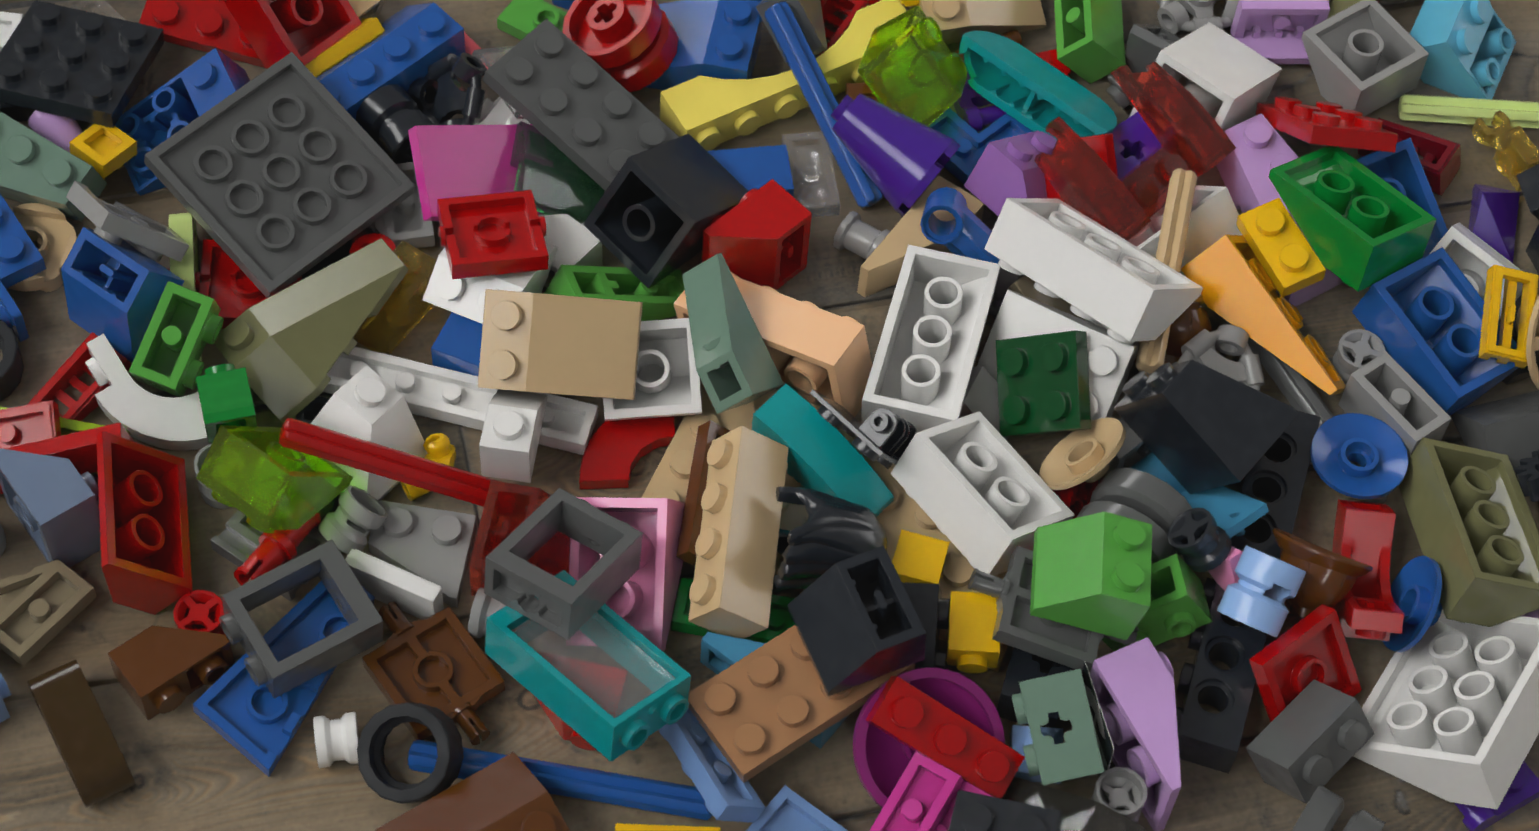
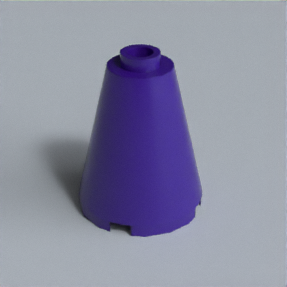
(892, 148)

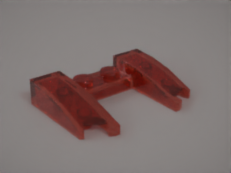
(1125, 205)

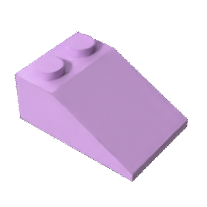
(1141, 717)

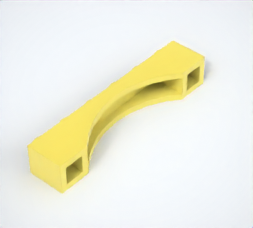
(726, 108)

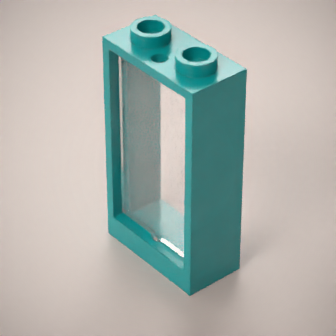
(599, 682)

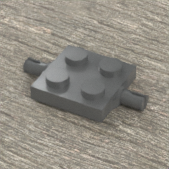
(1033, 634)

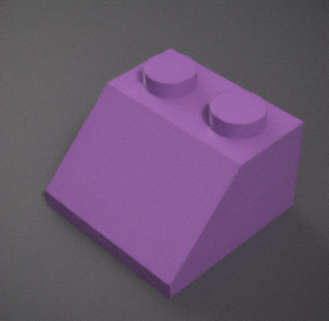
(1010, 170)

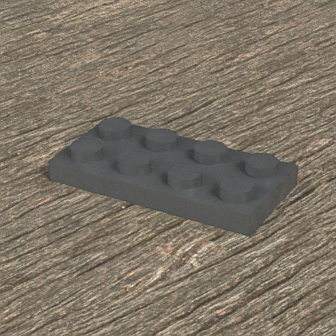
(575, 103)

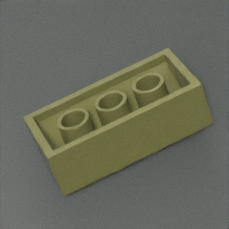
(1476, 529)

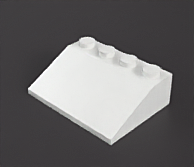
(1458, 710)

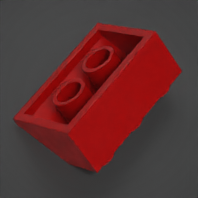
(142, 524)

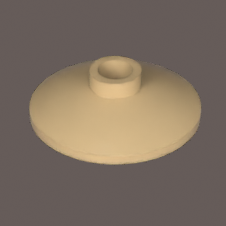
(1083, 454)

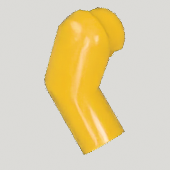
(438, 450)

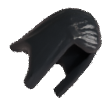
(830, 535)

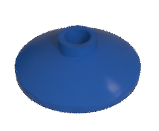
(1364, 441)
(1418, 596)

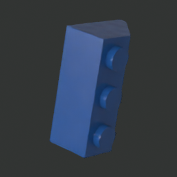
(1433, 330)

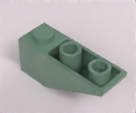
(726, 339)

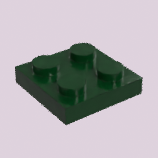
(1043, 384)

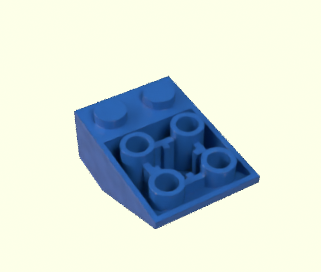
(174, 107)

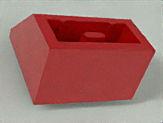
(762, 236)

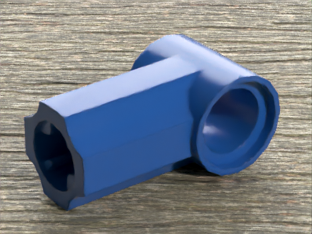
(964, 234)

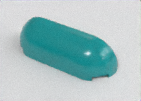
(1031, 87)

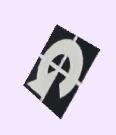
(1103, 737)

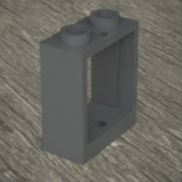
(560, 605)
(362, 633)

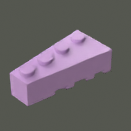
(1247, 180)

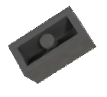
(1310, 740)

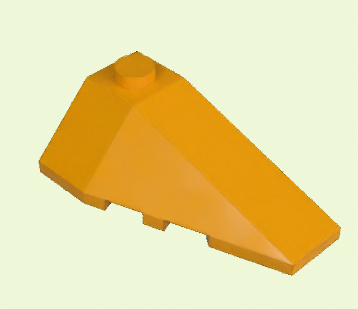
(1247, 298)

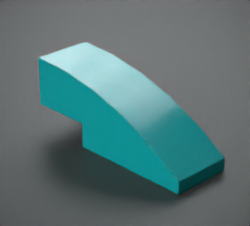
(818, 452)

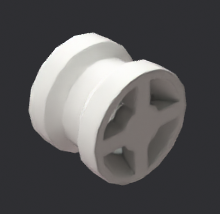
(336, 739)

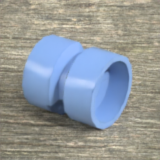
(1261, 591)

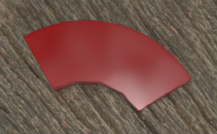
(619, 447)

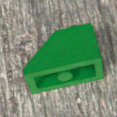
(225, 398)

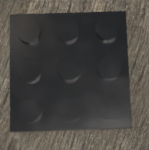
(76, 62)

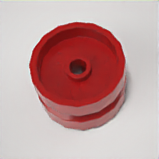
(624, 38)

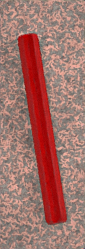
(384, 461)

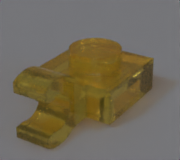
(1513, 147)

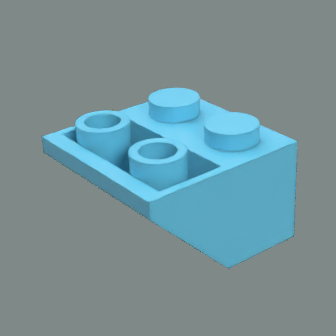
(1464, 46)

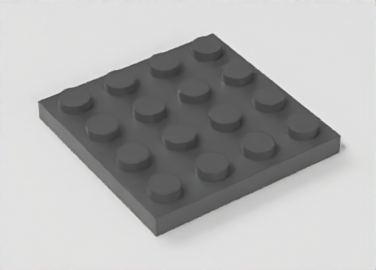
(279, 175)

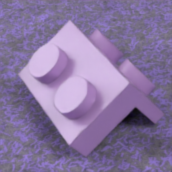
(1277, 26)

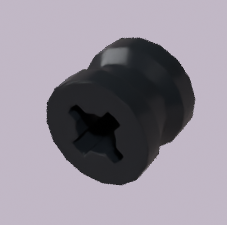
(1199, 539)

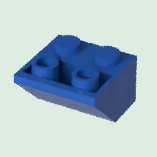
(113, 290)

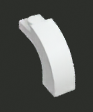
(148, 417)

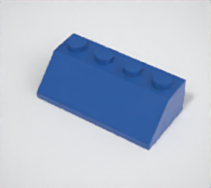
(399, 56)

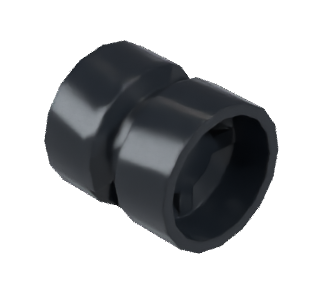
(388, 117)

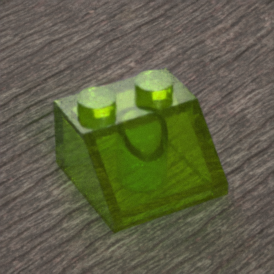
(913, 67)
(268, 481)

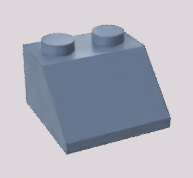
(53, 504)

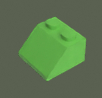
(1093, 573)

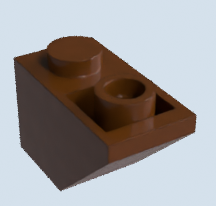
(168, 665)

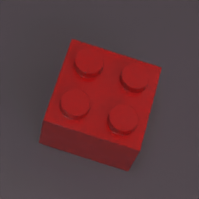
(293, 26)

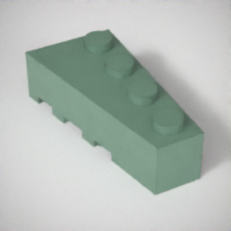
(40, 170)

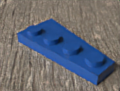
(248, 713)

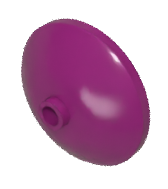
(883, 759)

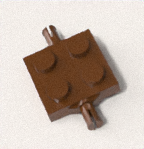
(436, 666)

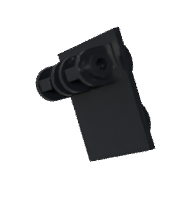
(879, 437)

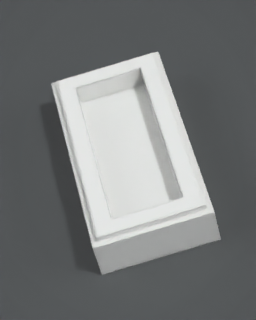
(394, 584)

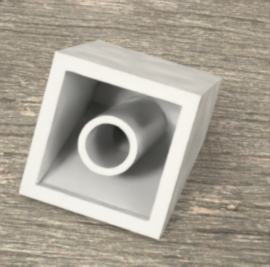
(1220, 73)

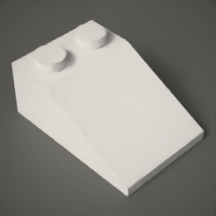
(1107, 358)

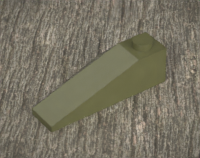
(305, 328)

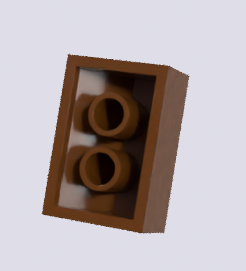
(493, 799)

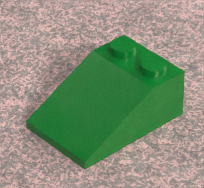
(1352, 216)

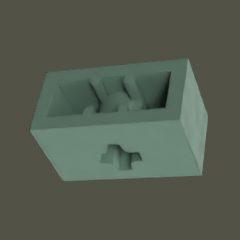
(1080, 751)

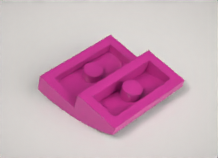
(922, 798)

